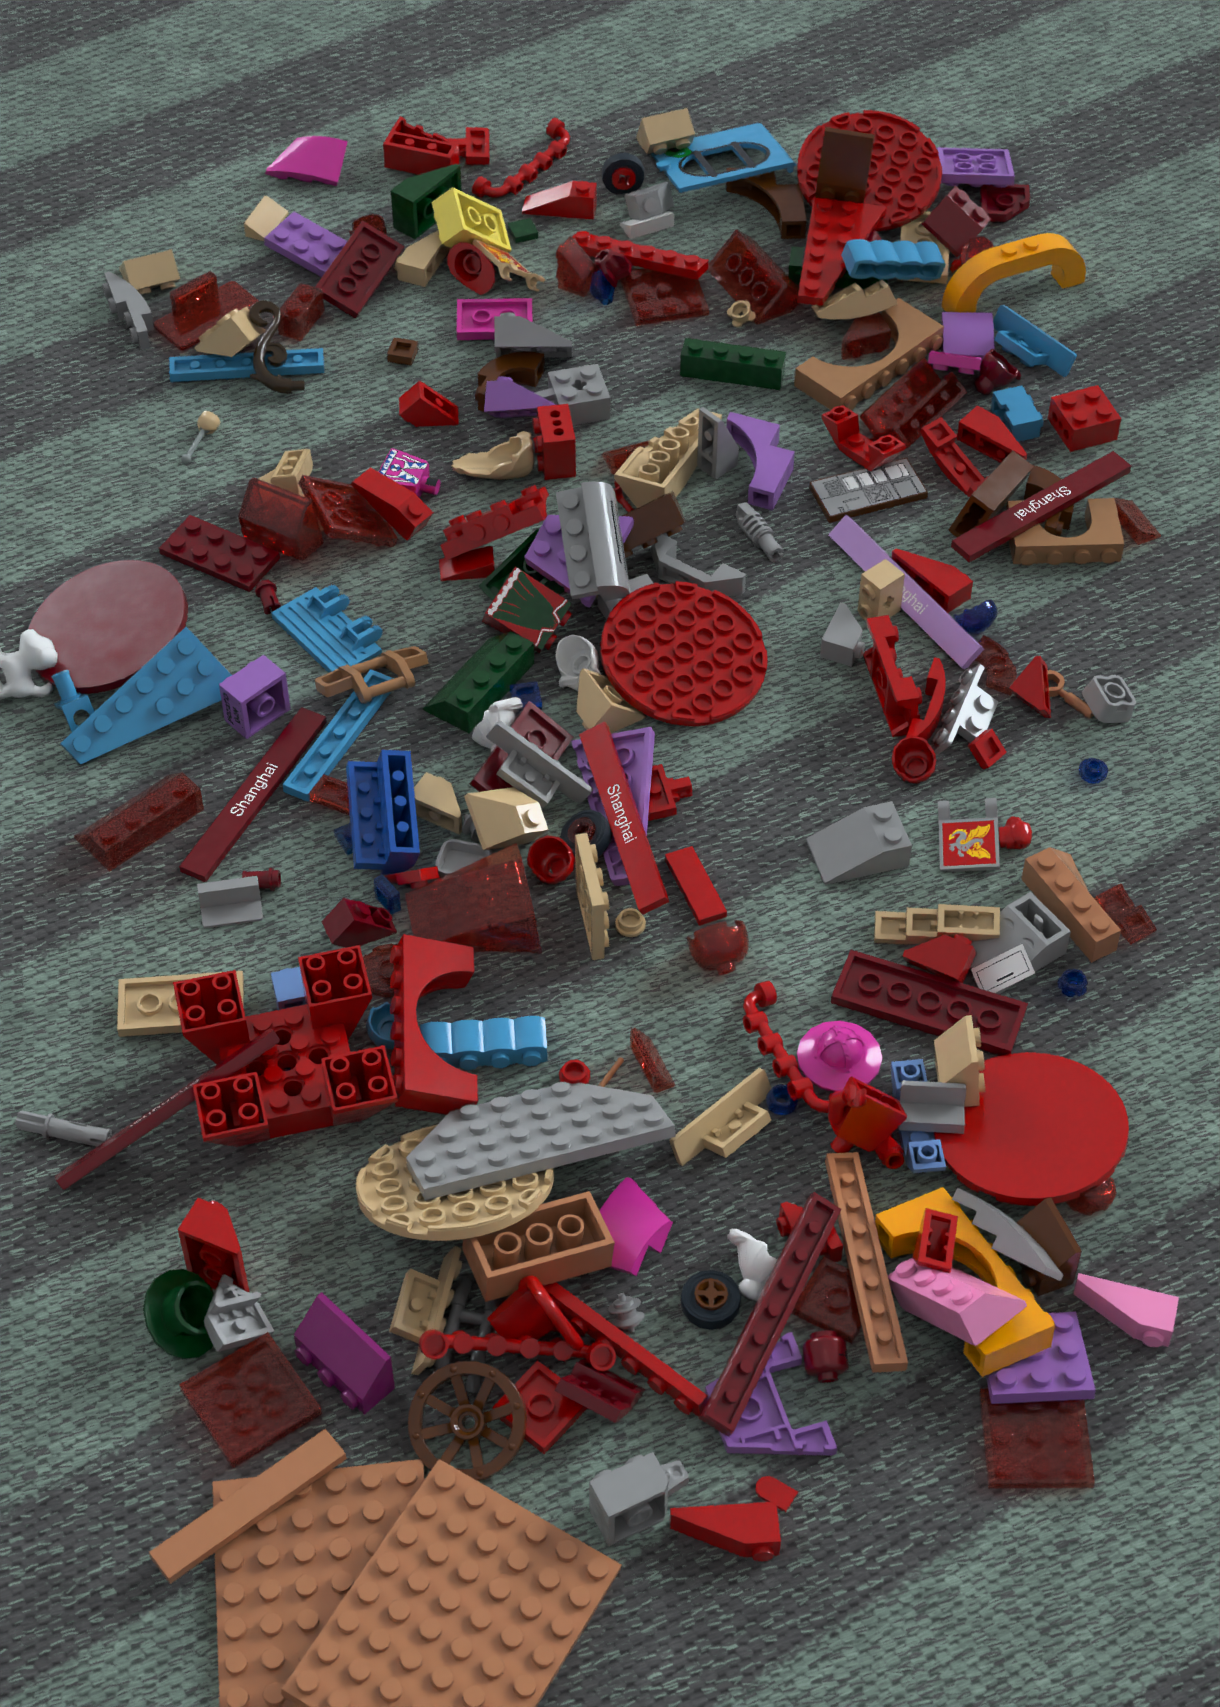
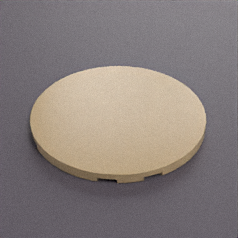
(396, 1204)

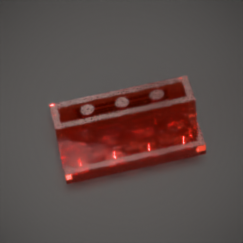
(912, 403)

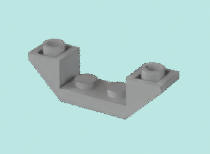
(668, 568)

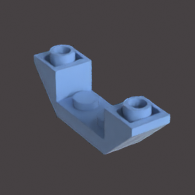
(919, 1147)

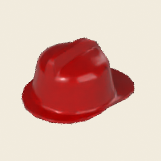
(471, 267)

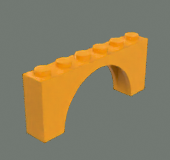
(1016, 1339)

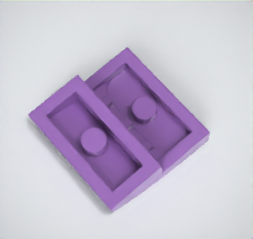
(967, 333)

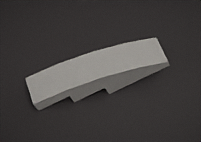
(1011, 1237)

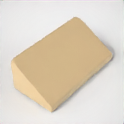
(264, 218)

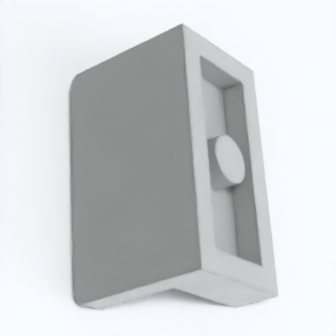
(230, 902)
(933, 1106)

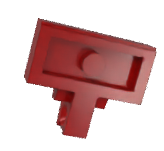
(474, 146)
(666, 793)

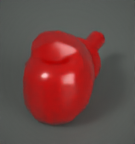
(1015, 834)

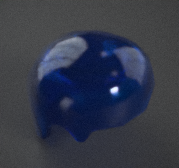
(977, 618)

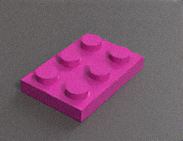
(477, 317)
(943, 360)

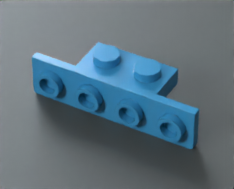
(1030, 342)

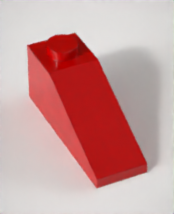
(567, 200)
(988, 435)
(393, 502)
(940, 580)
(737, 1528)

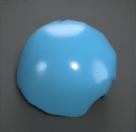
(379, 1025)

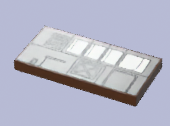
(867, 490)

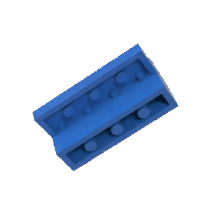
(383, 813)

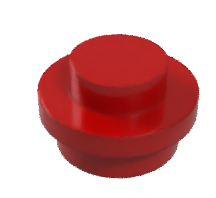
(574, 1072)

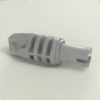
(758, 531)

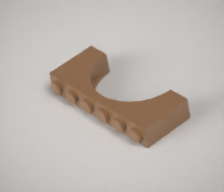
(846, 386)

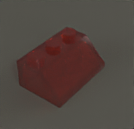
(279, 520)

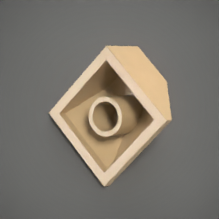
(602, 703)
(505, 817)

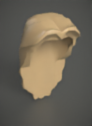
(503, 461)

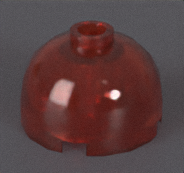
(719, 946)

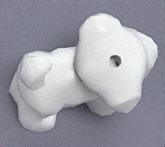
(34, 653)

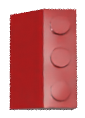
(212, 1244)

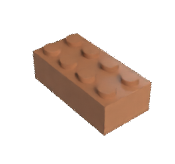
(551, 1243)

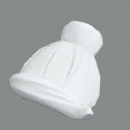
(572, 656)
(498, 711)
(753, 1263)

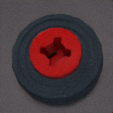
(629, 167)

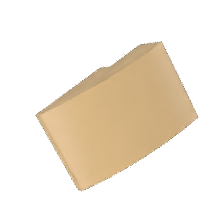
(856, 303)

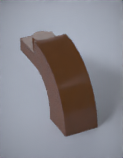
(522, 367)
(1039, 480)

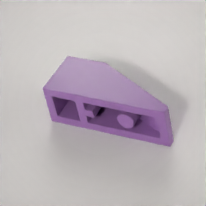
(510, 399)

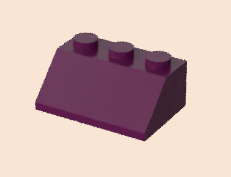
(344, 1355)

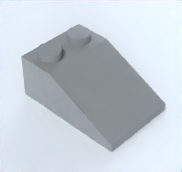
(521, 335)
(861, 844)

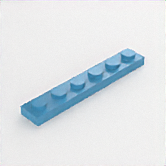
(241, 365)
(334, 740)

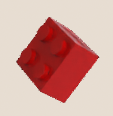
(1084, 418)
(555, 442)

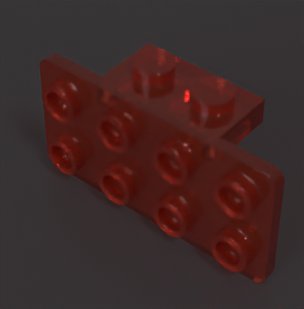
(199, 307)

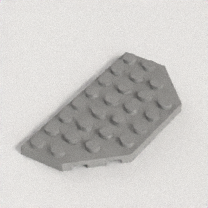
(532, 1135)

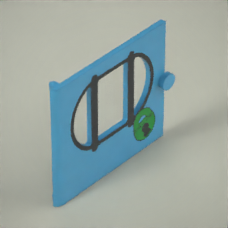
(735, 139)

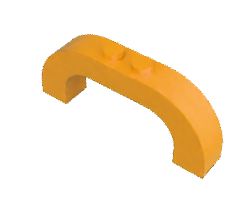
(1012, 259)

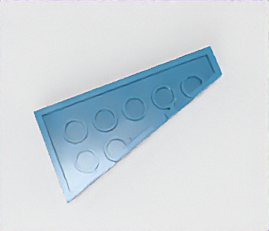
(166, 689)

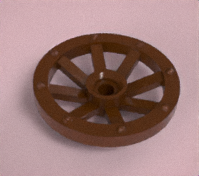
(465, 1410)

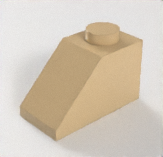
(437, 803)

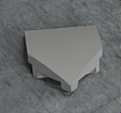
(235, 1316)

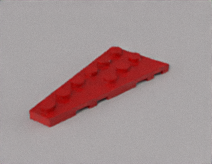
(829, 230)

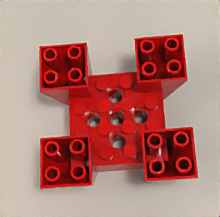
(325, 1078)

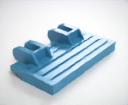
(325, 631)

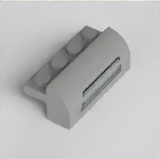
(593, 541)

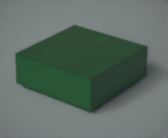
(523, 230)

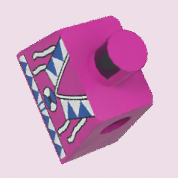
(409, 472)

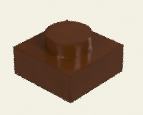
(402, 351)

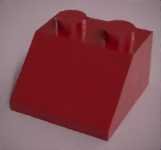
(956, 220)

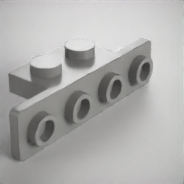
(969, 711)
(533, 770)

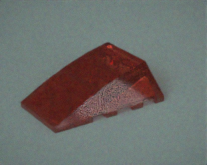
(479, 906)

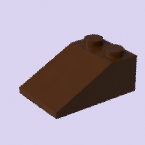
(844, 165)

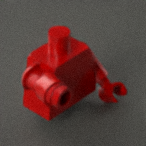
(866, 1119)

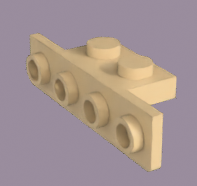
(727, 1121)
(424, 1303)

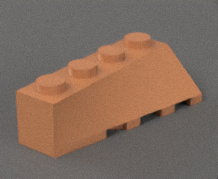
(1061, 889)

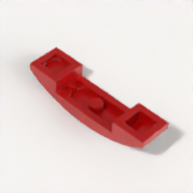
(949, 457)
(936, 688)

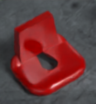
(533, 1314)

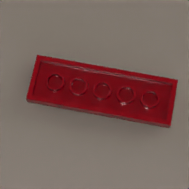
(927, 1001)

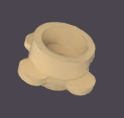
(738, 308)

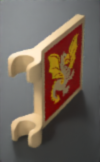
(508, 264)

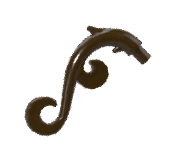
(265, 347)

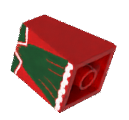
(528, 610)

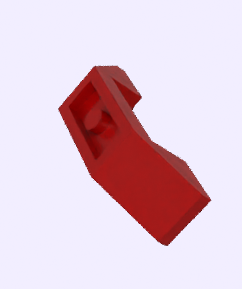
(845, 432)

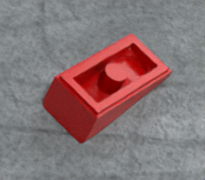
(469, 565)

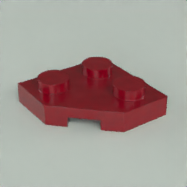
(1004, 202)

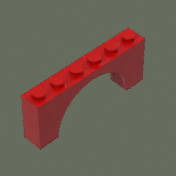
(421, 1076)

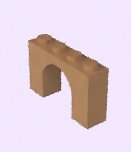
(1099, 543)

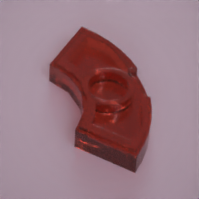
(998, 666)

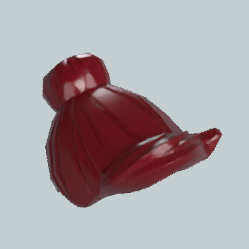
(995, 372)

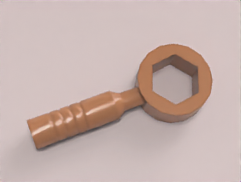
(1069, 698)

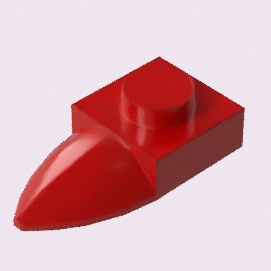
(415, 878)

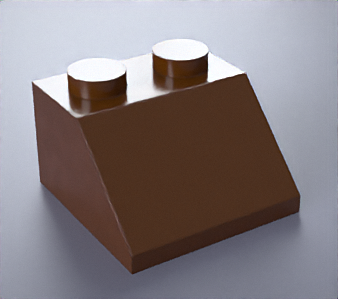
(1053, 1235)

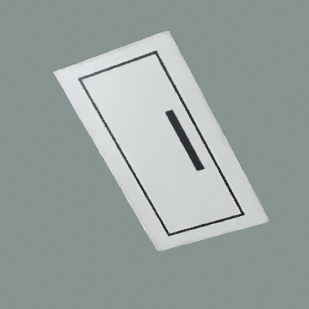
(1003, 970)

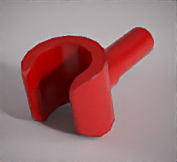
(620, 498)

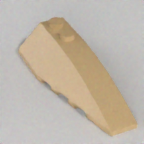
(662, 464)

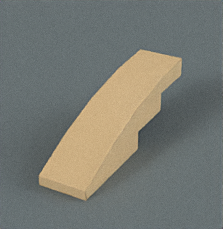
(923, 924)

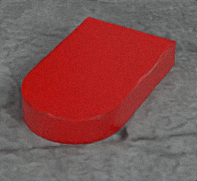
(775, 1491)

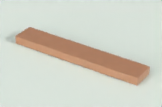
(247, 1506)

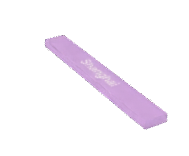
(915, 599)

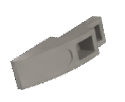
(129, 306)

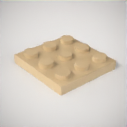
(590, 896)

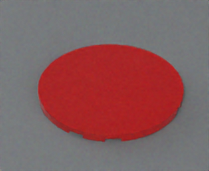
(902, 171)
(683, 653)
(1038, 1131)

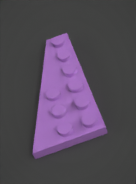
(636, 756)

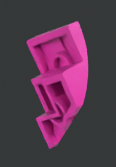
(310, 160)
(634, 1226)

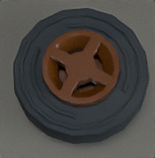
(710, 1286)

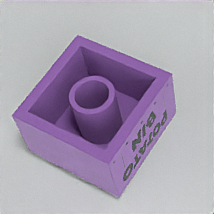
(254, 696)

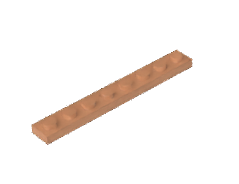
(866, 1263)

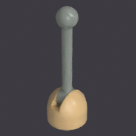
(207, 424)

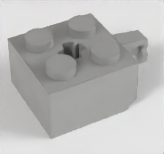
(583, 391)
(633, 1495)

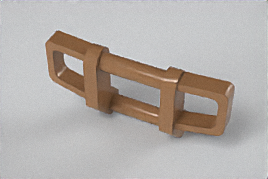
(350, 677)

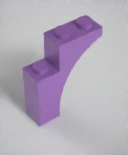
(770, 462)

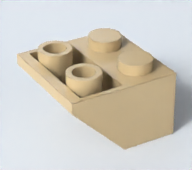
(230, 334)
(959, 1059)

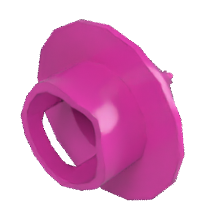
(836, 1052)

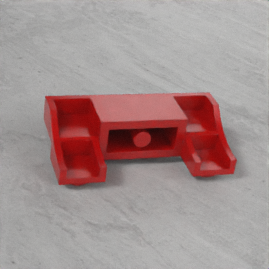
(496, 523)

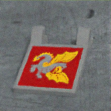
(969, 842)

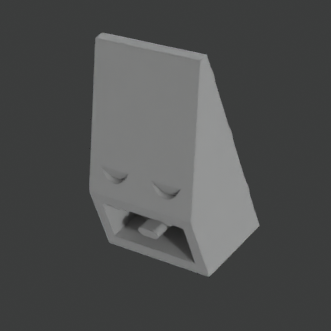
(1030, 924)

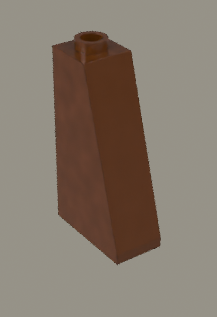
(992, 494)

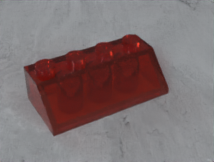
(753, 277)
(142, 820)

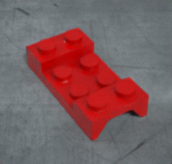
(896, 694)

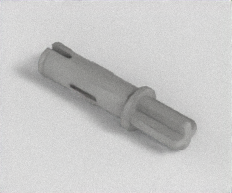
(61, 1128)

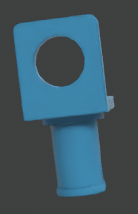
(70, 699)

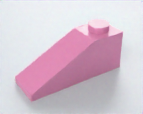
(1135, 1310)

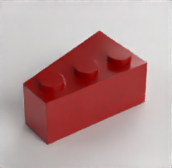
(417, 151)

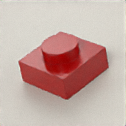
(987, 748)

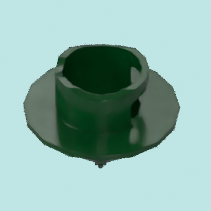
(176, 1313)

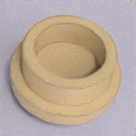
(630, 922)

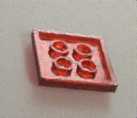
(662, 296)
(346, 512)
(250, 1399)
(1036, 1444)

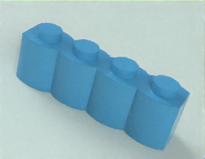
(893, 259)
(488, 1042)

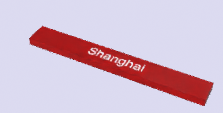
(624, 818)

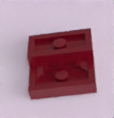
(600, 1391)

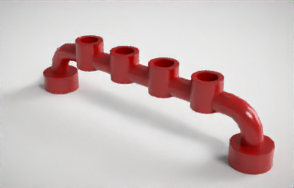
(528, 172)
(772, 1043)
(436, 1344)

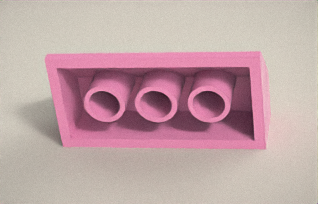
(953, 1300)

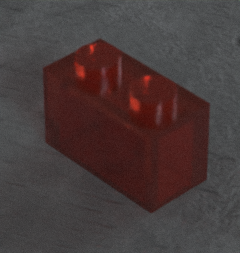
(301, 311)

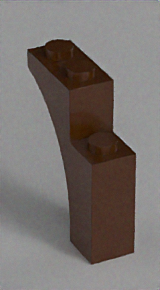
(781, 200)

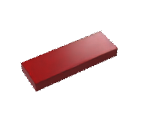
(695, 885)

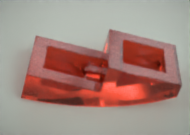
(1130, 919)

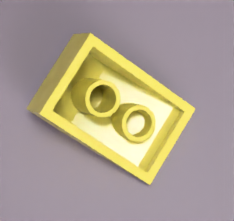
(468, 218)

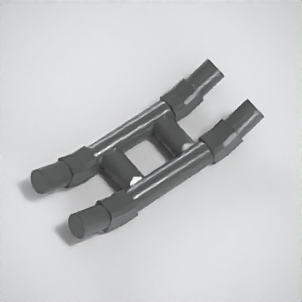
(458, 1315)

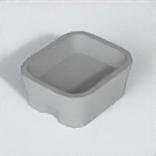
(1109, 699)
(458, 854)

